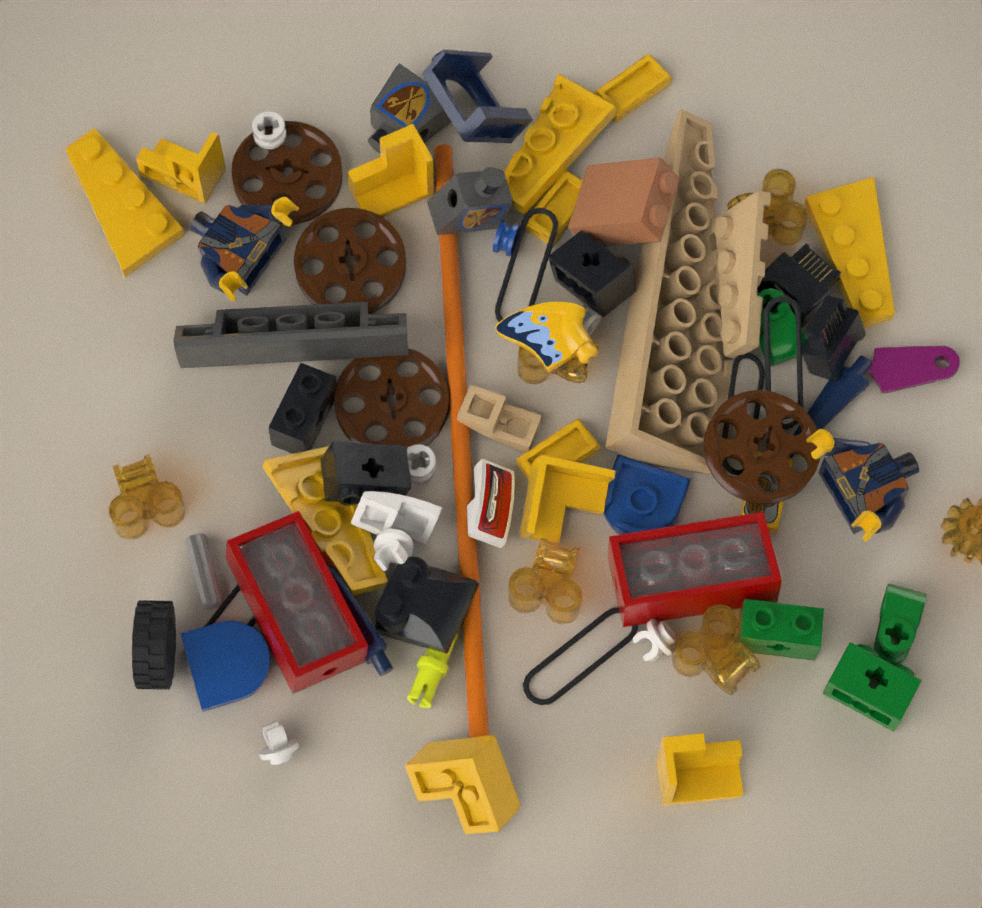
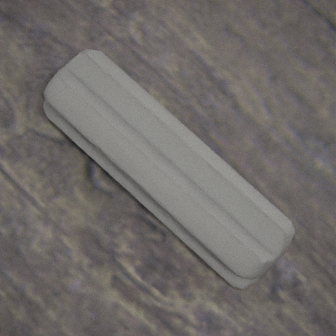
(204, 571)

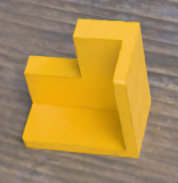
(182, 169)
(397, 177)
(557, 486)
(698, 770)
(471, 775)

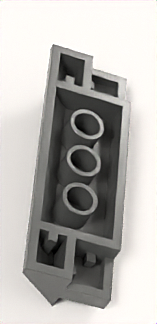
(291, 335)

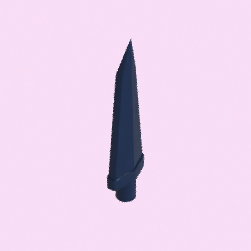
(838, 394)
(376, 644)

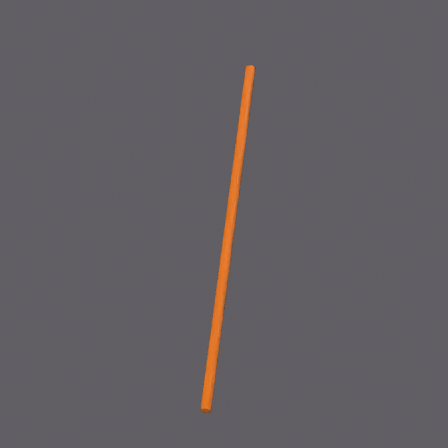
(461, 460)

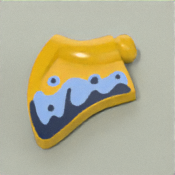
(550, 332)

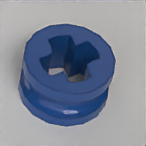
(505, 237)

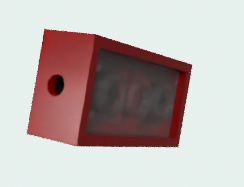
(692, 568)
(296, 602)

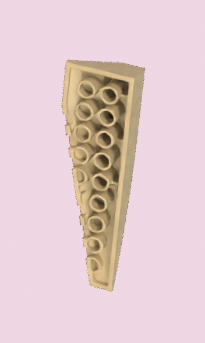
(672, 344)

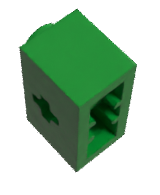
(780, 629)
(885, 703)

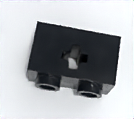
(593, 273)
(303, 410)
(362, 467)

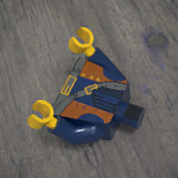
(241, 243)
(864, 481)

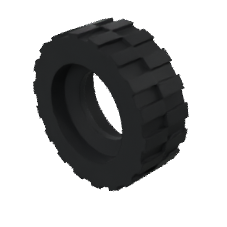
(153, 644)

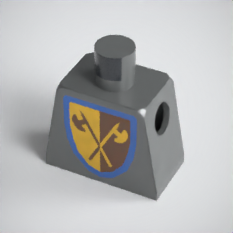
(404, 102)
(471, 202)

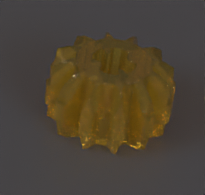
(959, 528)

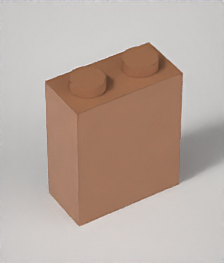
(625, 201)

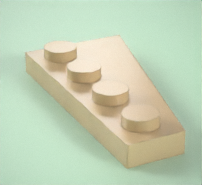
(741, 272)

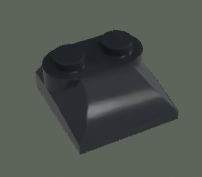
(424, 605)

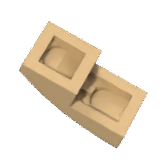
(494, 418)

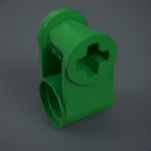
(781, 329)
(899, 619)

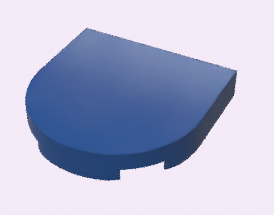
(643, 497)
(226, 662)

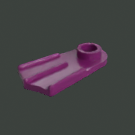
(911, 366)

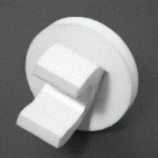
(392, 547)
(661, 637)
(279, 748)

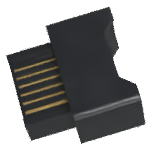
(802, 278)
(831, 338)

